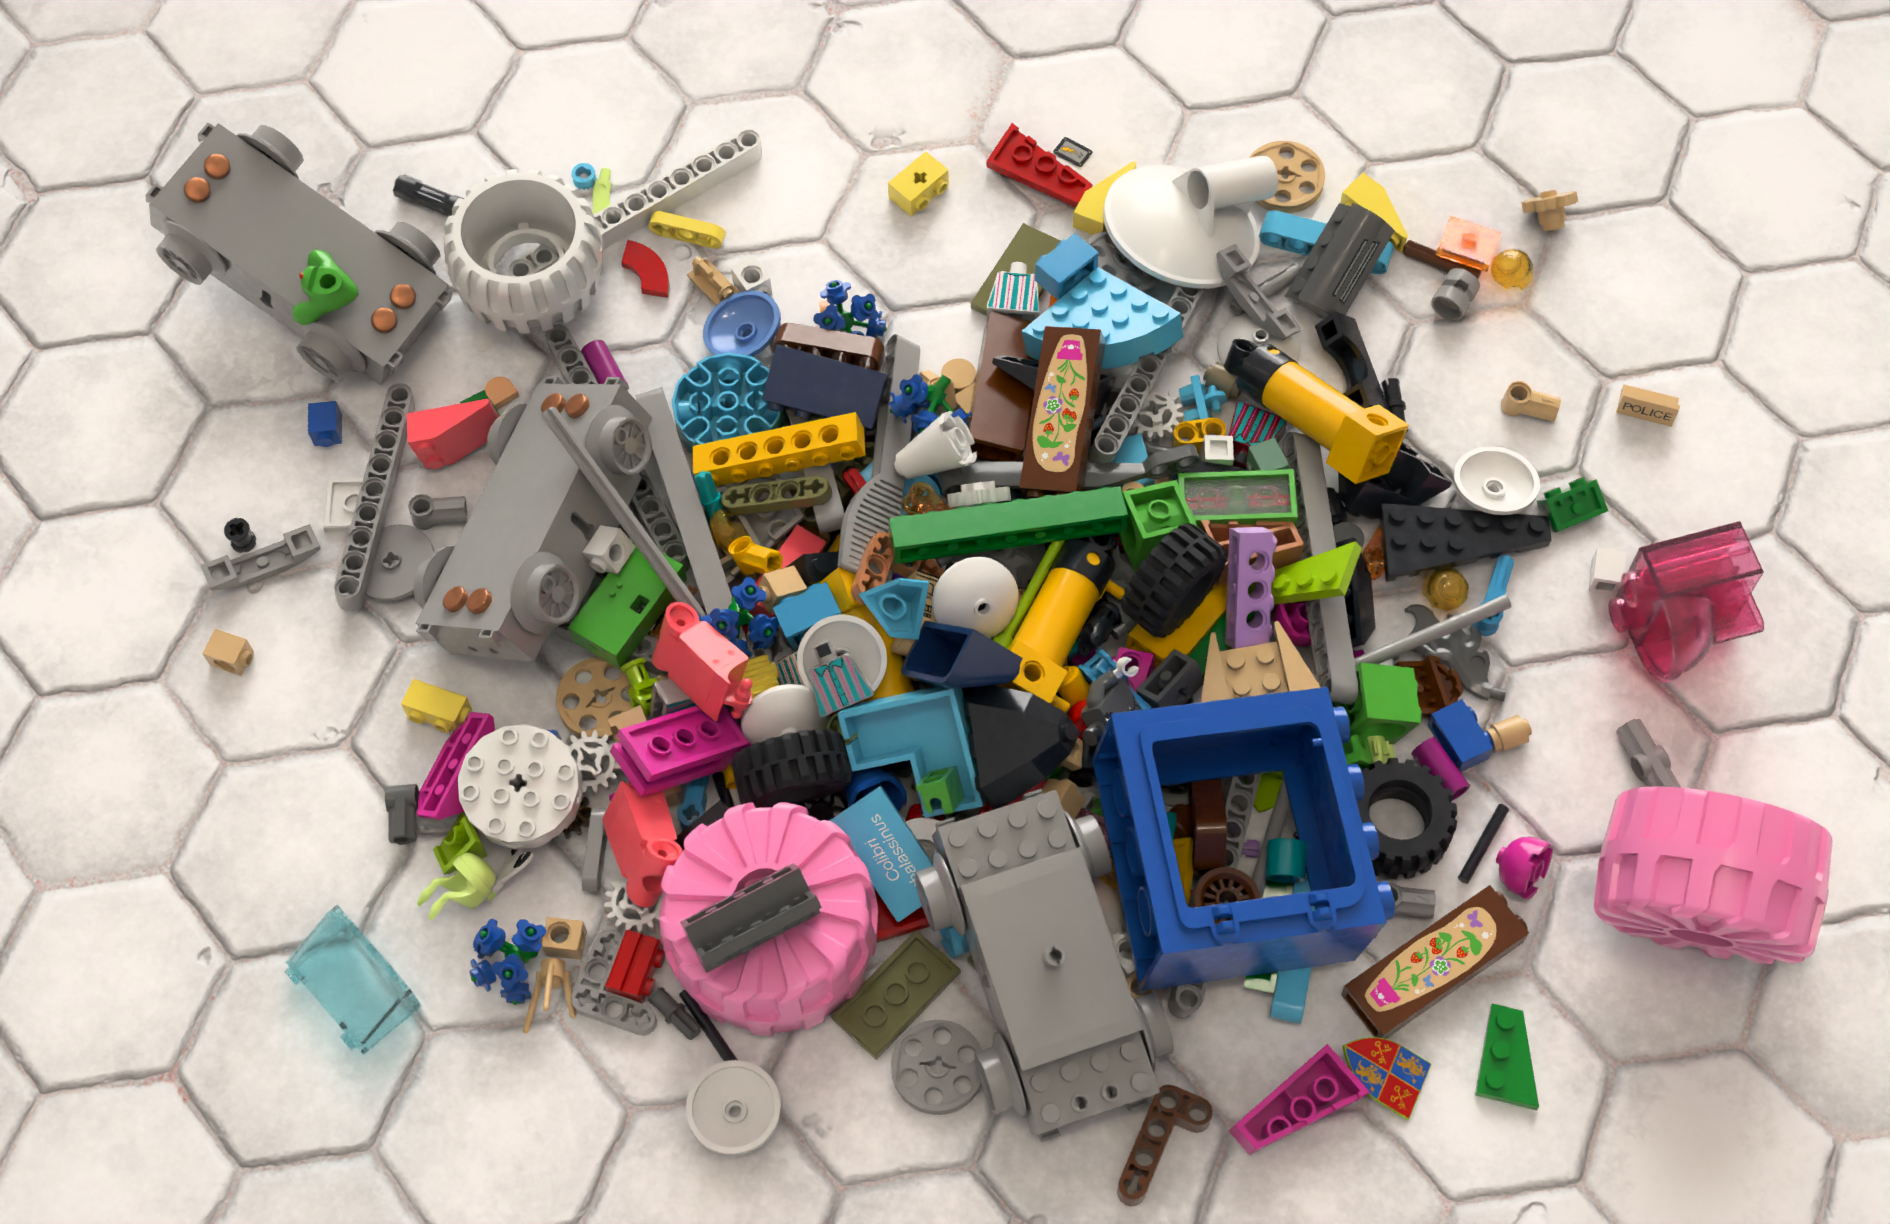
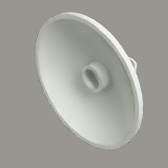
(1180, 218)

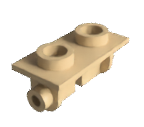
(710, 280)

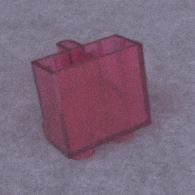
(1688, 598)

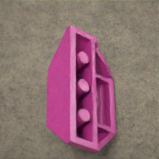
(440, 792)

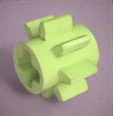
(1380, 749)

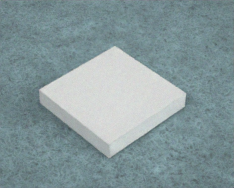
(341, 503)

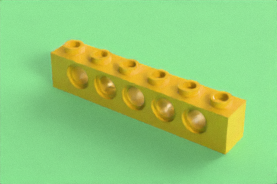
(781, 449)

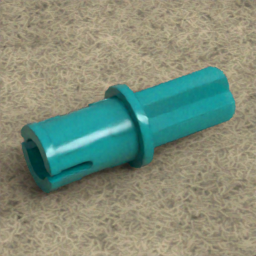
(709, 496)

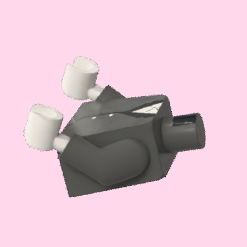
(1108, 696)

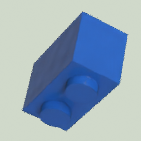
(1461, 735)

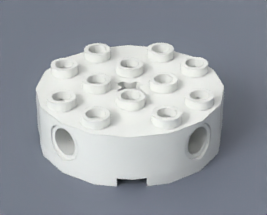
(502, 763)

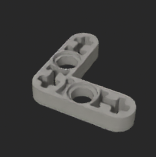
(597, 990)

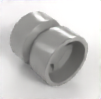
(1455, 294)

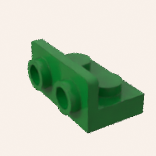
(1573, 505)

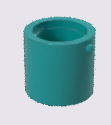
(1286, 860)

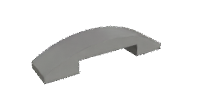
(1249, 296)
(262, 563)

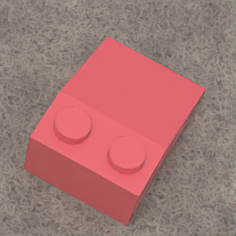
(449, 432)

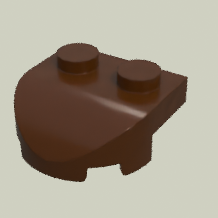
(1436, 684)

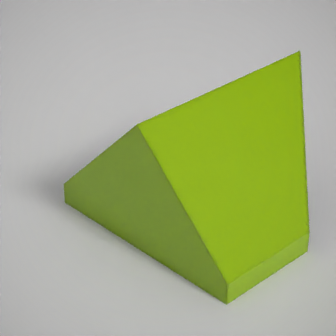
(459, 840)

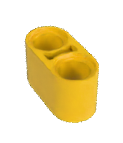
(1196, 430)

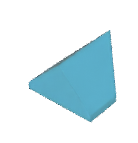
(898, 606)

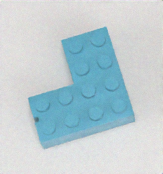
(917, 727)

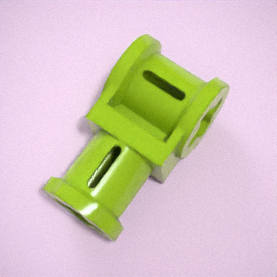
(641, 684)

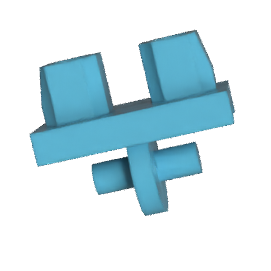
(1197, 394)

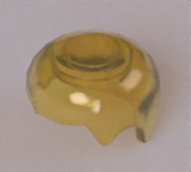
(1512, 269)
(723, 530)
(1446, 589)

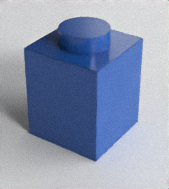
(325, 423)

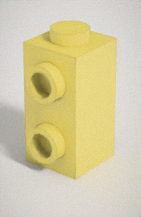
(435, 706)

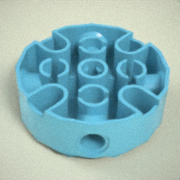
(723, 400)

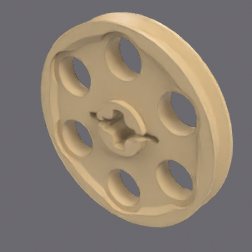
(1295, 175)
(586, 694)

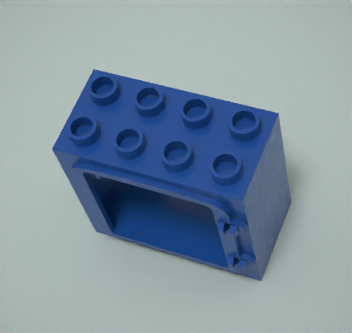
(1224, 740)

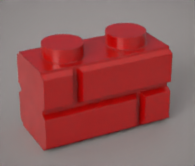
(635, 966)

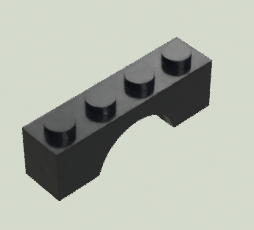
(1344, 342)

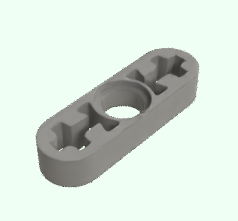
(594, 852)

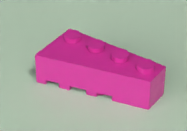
(1304, 1098)

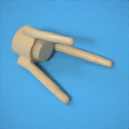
(550, 976)

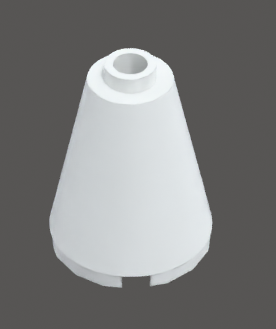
(937, 448)

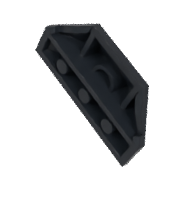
(1359, 601)

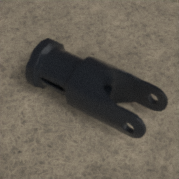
(1098, 627)

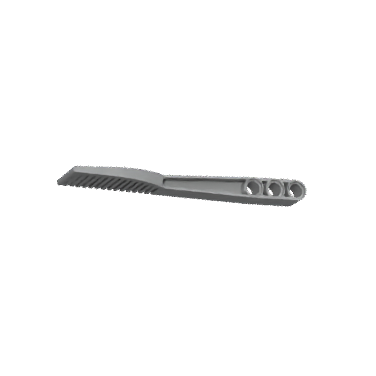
(881, 495)

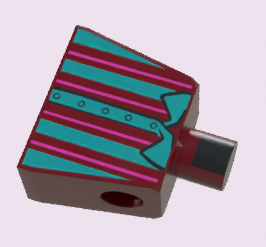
(1253, 426)

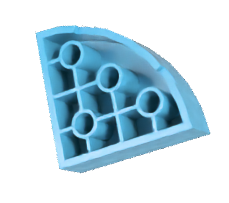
(1127, 317)

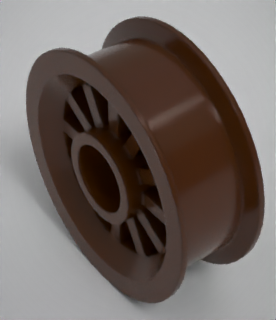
(1219, 877)

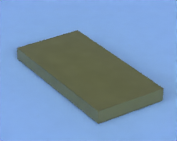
(1025, 247)
(896, 994)

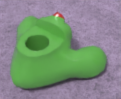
(326, 287)

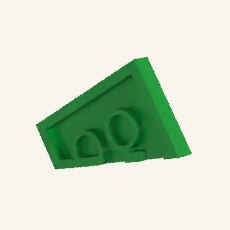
(1506, 1060)

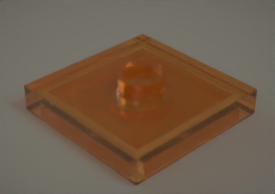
(1468, 243)

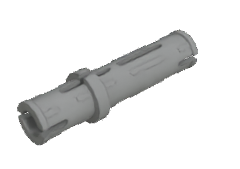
(1271, 285)

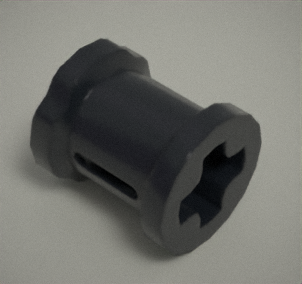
(239, 533)

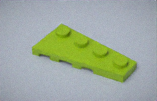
(1315, 577)

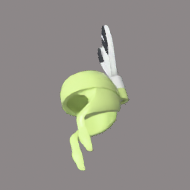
(474, 880)

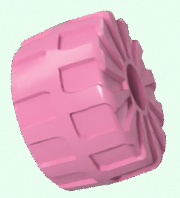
(1714, 874)
(799, 973)

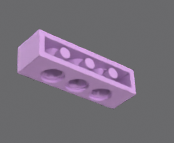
(1242, 544)

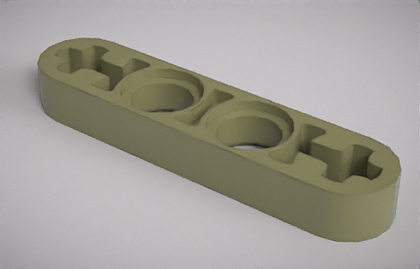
(777, 490)

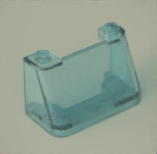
(351, 981)

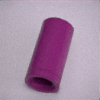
(601, 361)
(1435, 757)

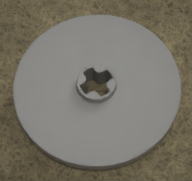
(409, 549)

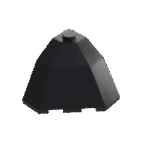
(1407, 483)
(1015, 741)

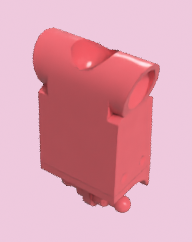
(702, 662)
(641, 841)

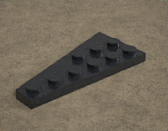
(1443, 538)

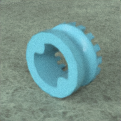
(583, 183)

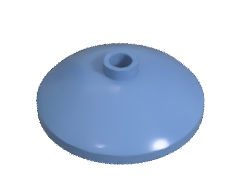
(742, 324)

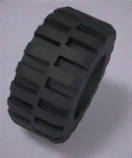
(1174, 580)
(792, 768)
(1430, 799)

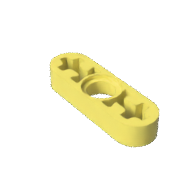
(687, 229)

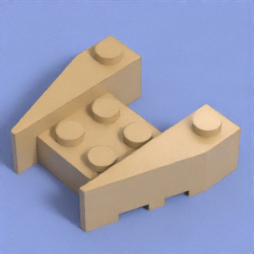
(1255, 669)

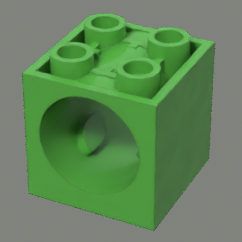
(1152, 516)
(1384, 702)

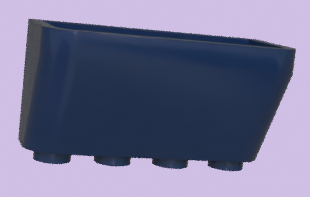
(822, 387)
(958, 658)

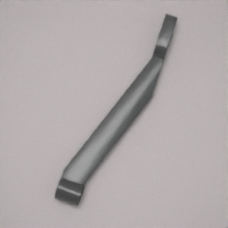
(1096, 476)

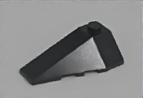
(1026, 372)

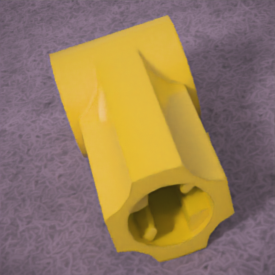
(754, 558)

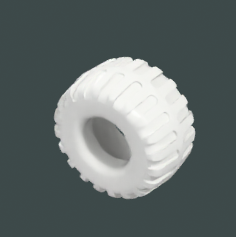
(516, 212)

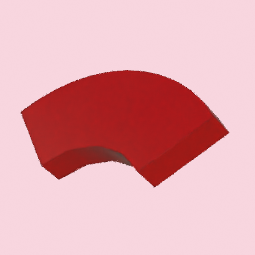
(648, 267)

